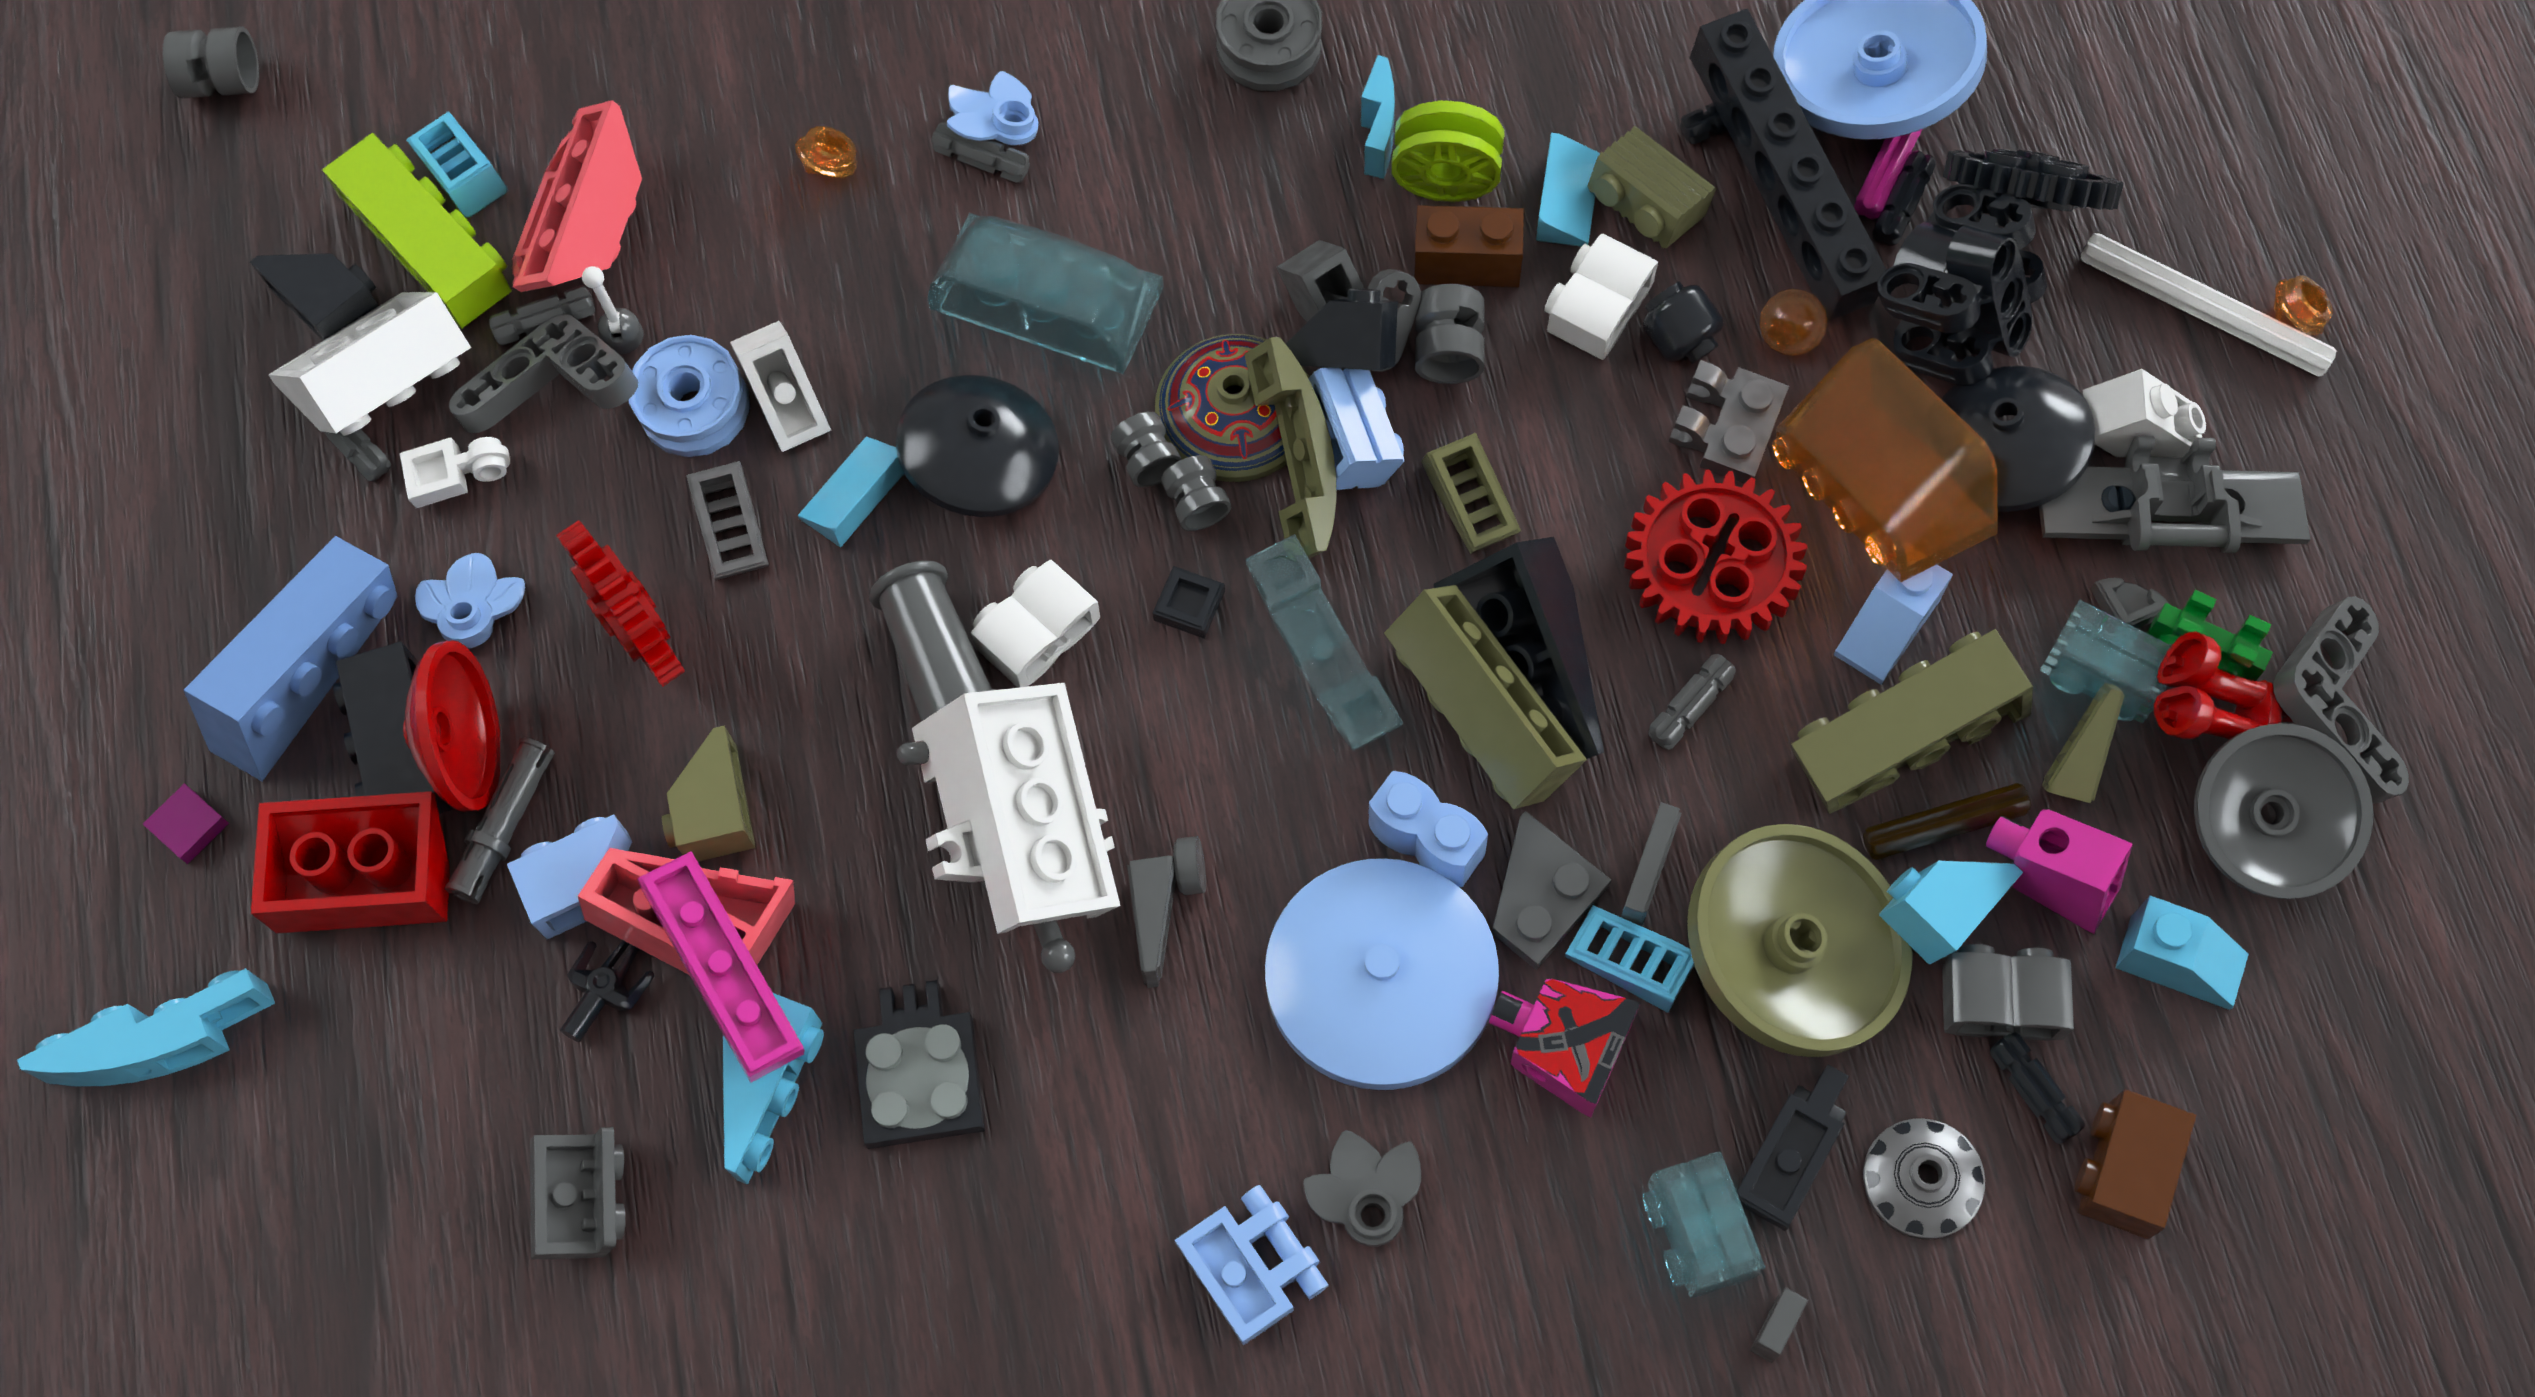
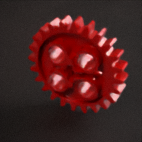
(1761, 576)
(620, 603)

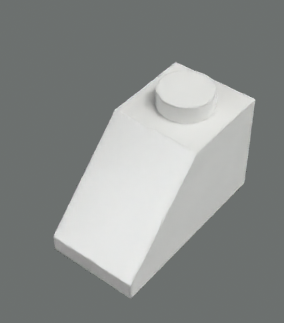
(780, 385)

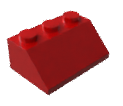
(350, 863)

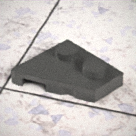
(1544, 892)

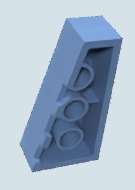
(285, 659)

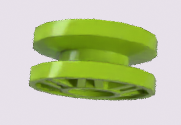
(1448, 151)

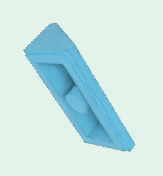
(1566, 199)
(853, 491)

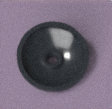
(2040, 448)
(975, 466)

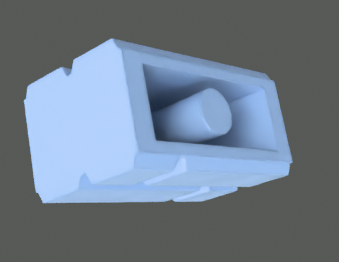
(1358, 426)

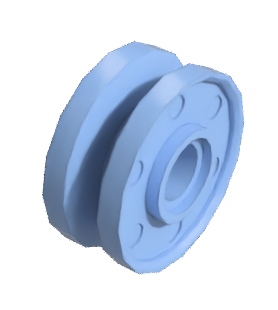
(703, 422)

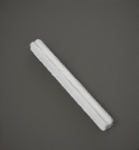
(2208, 304)

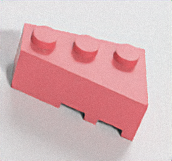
(619, 906)

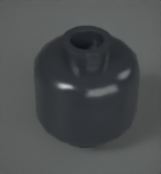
(1683, 323)

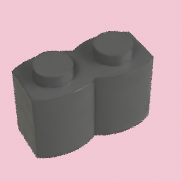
(2007, 994)

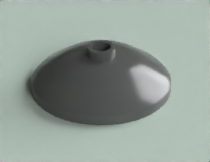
(2318, 806)

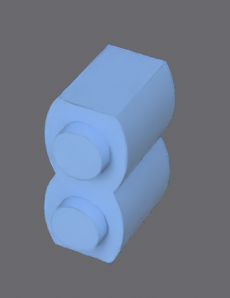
(1415, 823)

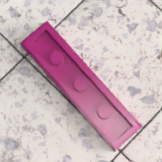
(721, 966)

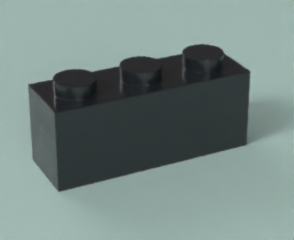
(374, 697)

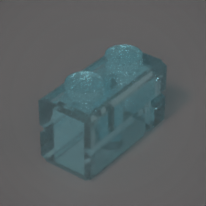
(2101, 650)
(1703, 1225)

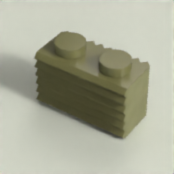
(1650, 187)

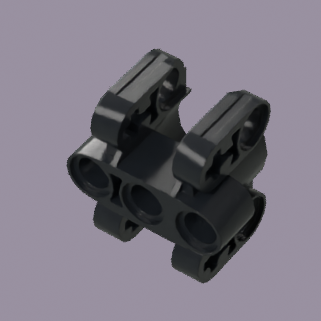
(1968, 284)

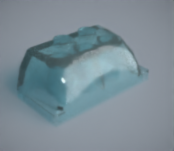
(1046, 291)

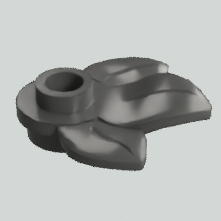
(1364, 1181)

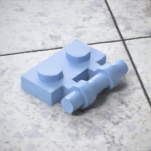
(1236, 1275)

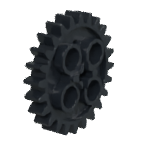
(2035, 178)

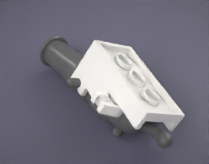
(1003, 771)

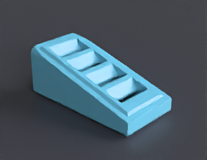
(458, 165)
(1642, 985)

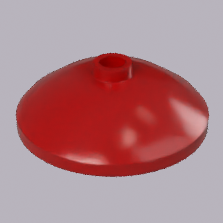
(454, 726)

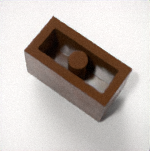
(1469, 245)
(2134, 1163)

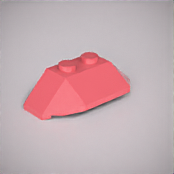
(580, 202)

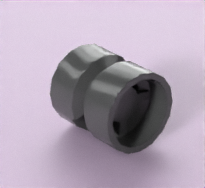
(203, 63)
(1450, 334)

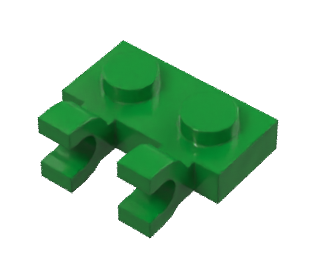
(2239, 651)

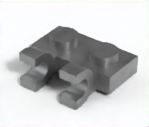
(1744, 424)

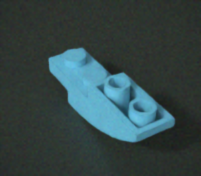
(131, 1047)

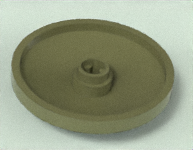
(1797, 942)

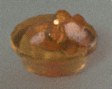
(827, 152)
(2303, 304)
(1793, 322)

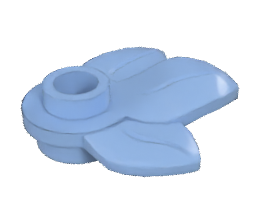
(997, 115)
(468, 600)

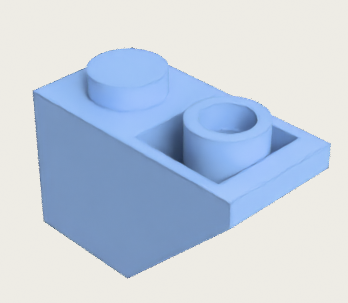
(555, 873)

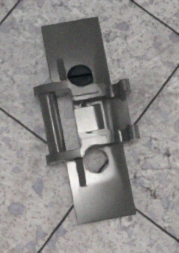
(2228, 503)

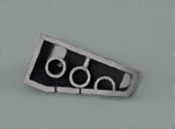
(1535, 618)

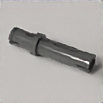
(498, 823)

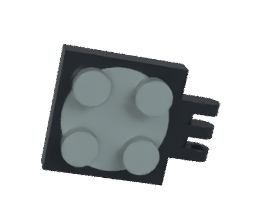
(917, 1072)

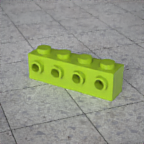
(417, 229)

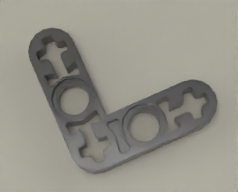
(546, 352)
(2310, 685)

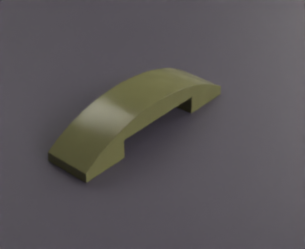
(1281, 382)

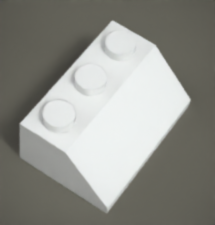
(373, 362)

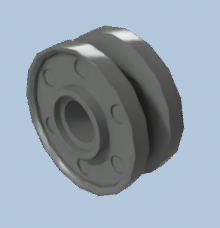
(1273, 59)

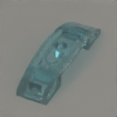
(1321, 645)

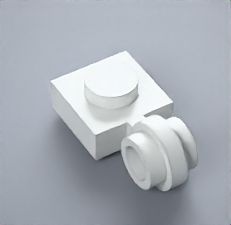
(439, 468)

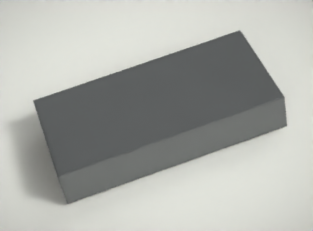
(1651, 864)

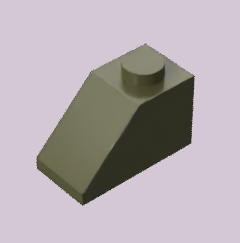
(710, 802)

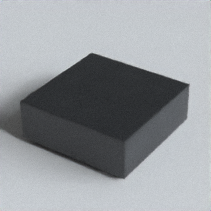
(1188, 602)

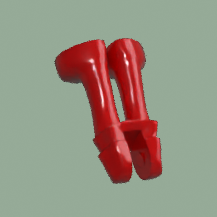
(2195, 678)

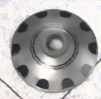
(1906, 1200)

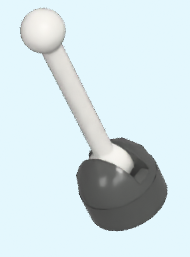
(613, 319)

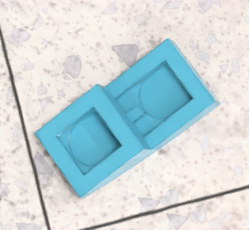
(1378, 115)

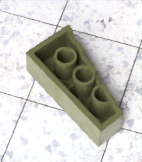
(1914, 720)

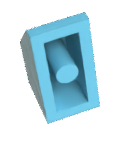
(1945, 903)
(2182, 952)

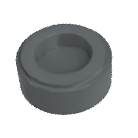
(1189, 865)

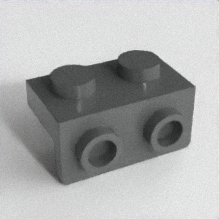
(575, 1195)

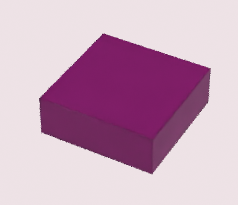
(185, 823)

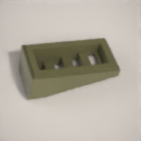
(1471, 450)
(2083, 756)

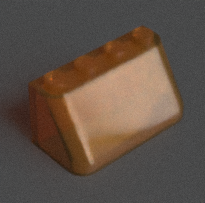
(1891, 462)

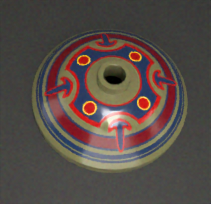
(1212, 423)

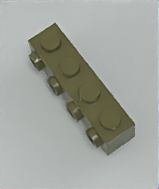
(1484, 696)

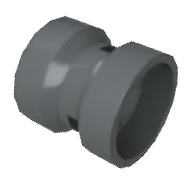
(1144, 446)
(1194, 489)

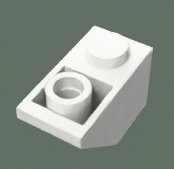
(2143, 407)

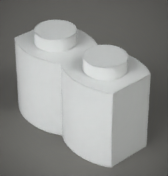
(1600, 296)
(1034, 623)

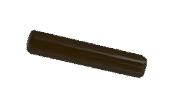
(1946, 821)

